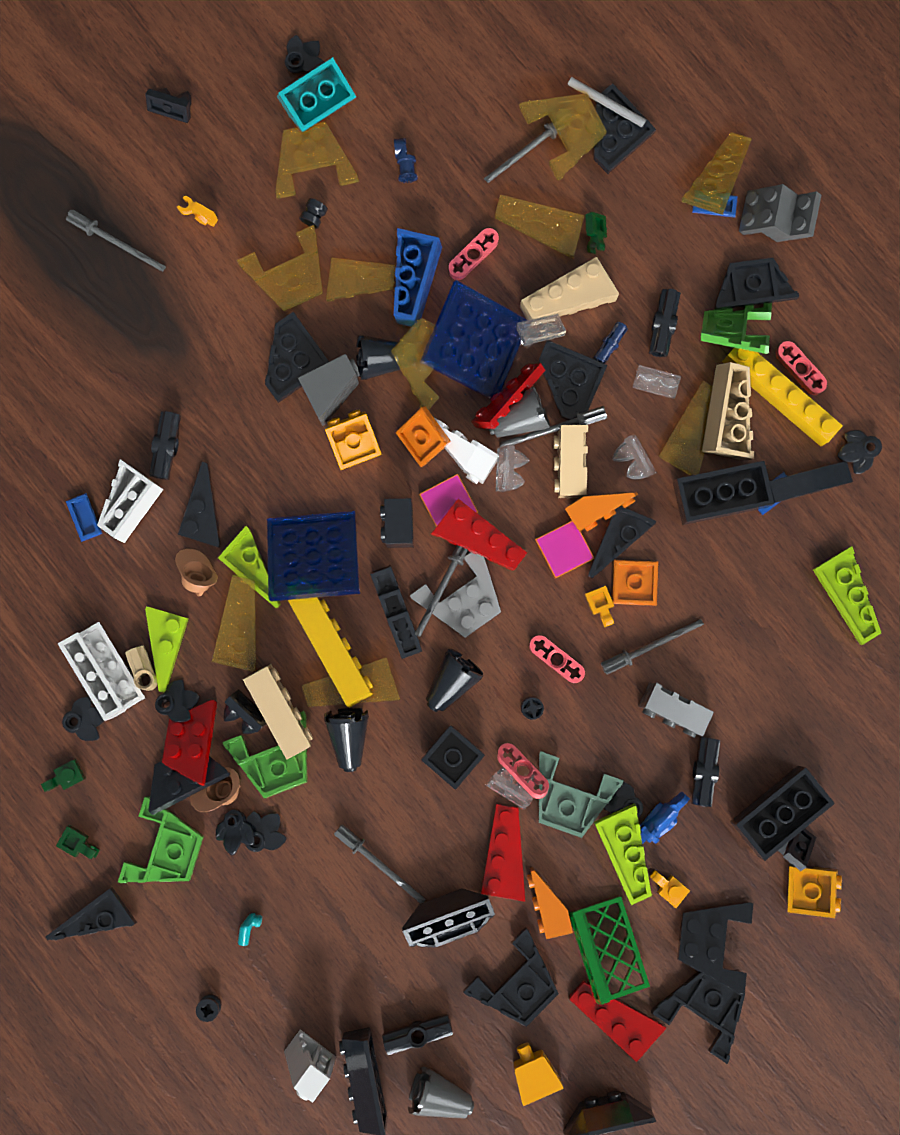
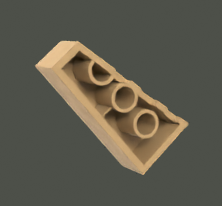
(578, 290)
(729, 413)
(278, 711)

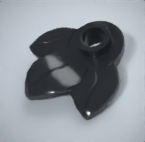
(304, 53)
(857, 452)
(180, 702)
(87, 717)
(622, 798)
(266, 830)
(234, 834)

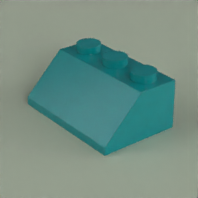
(316, 95)

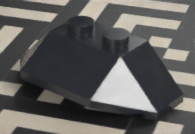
(447, 918)
(608, 1115)

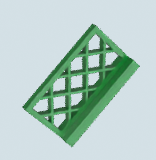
(590, 956)

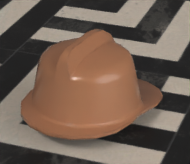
(195, 571)
(218, 794)

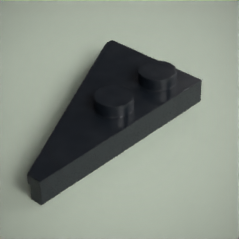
(199, 518)
(621, 532)
(101, 914)

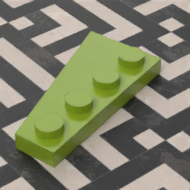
(846, 589)
(623, 843)

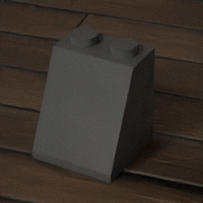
(330, 386)

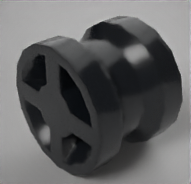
(534, 710)
(211, 1003)

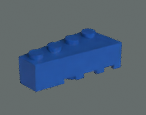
(414, 274)

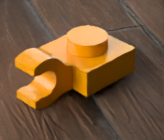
(202, 214)
(601, 602)
(670, 889)

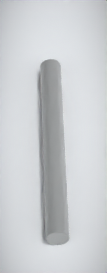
(607, 102)

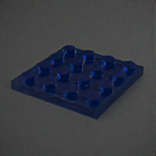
(473, 341)
(312, 556)

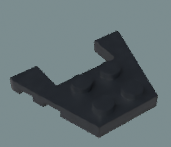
(704, 941)
(525, 991)
(711, 1002)

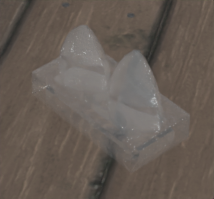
(540, 329)
(656, 381)
(632, 449)
(508, 460)
(503, 784)

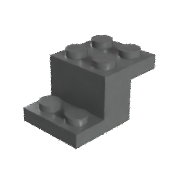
(780, 213)

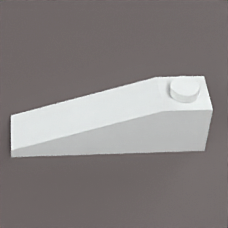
(471, 457)

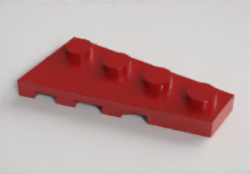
(487, 416)
(471, 531)
(504, 862)
(623, 1024)

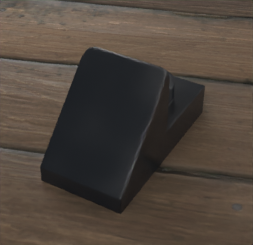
(799, 849)

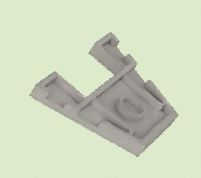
(469, 605)

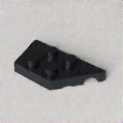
(754, 284)
(172, 787)

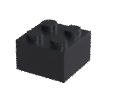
(398, 523)
(453, 757)

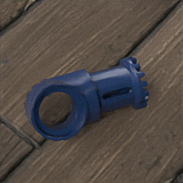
(406, 162)

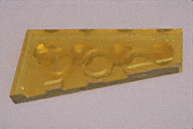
(238, 627)

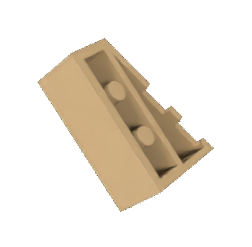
(571, 461)

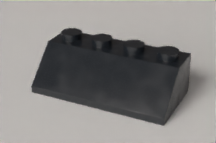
(364, 1080)

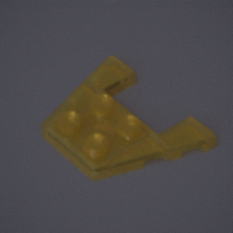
(575, 123)
(310, 151)
(293, 280)
(408, 356)

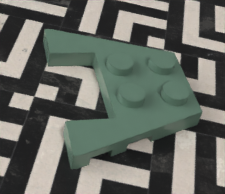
(569, 807)

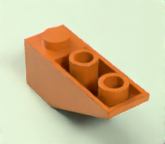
(594, 507)
(553, 912)

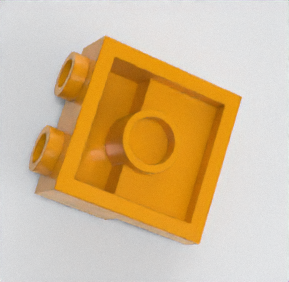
(352, 439)
(814, 891)

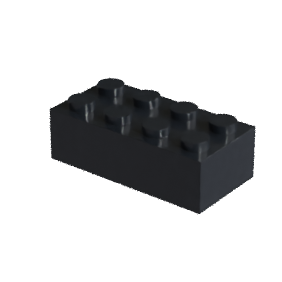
(723, 492)
(782, 812)

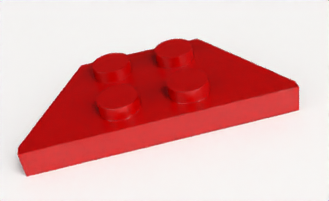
(190, 743)

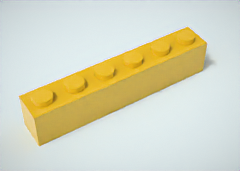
(786, 396)
(332, 649)

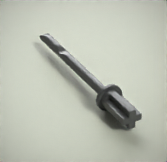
(550, 131)
(91, 227)
(582, 418)
(455, 558)
(625, 658)
(355, 844)

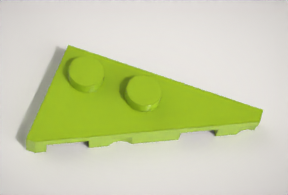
(245, 560)
(166, 635)

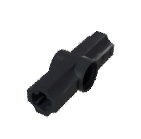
(664, 322)
(165, 445)
(705, 772)
(402, 1038)

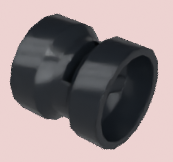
(313, 213)

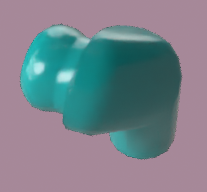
(245, 929)

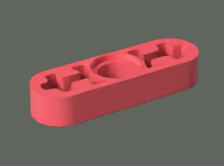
(488, 247)
(806, 384)
(547, 643)
(523, 761)

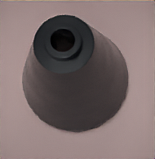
(375, 357)
(452, 680)
(347, 736)

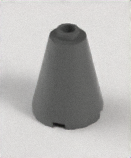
(524, 416)
(438, 1097)

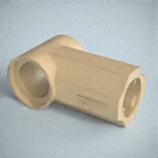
(141, 666)

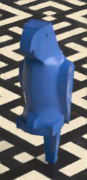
(662, 818)

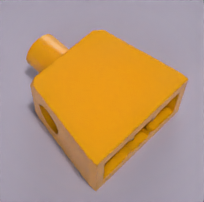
(535, 1075)

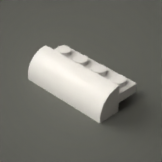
(101, 671)

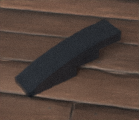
(810, 481)
(396, 611)

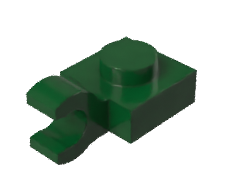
(597, 230)
(66, 776)
(74, 842)

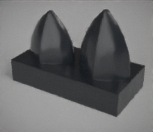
(167, 105)
(241, 706)

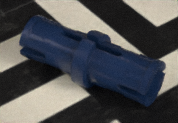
(610, 342)

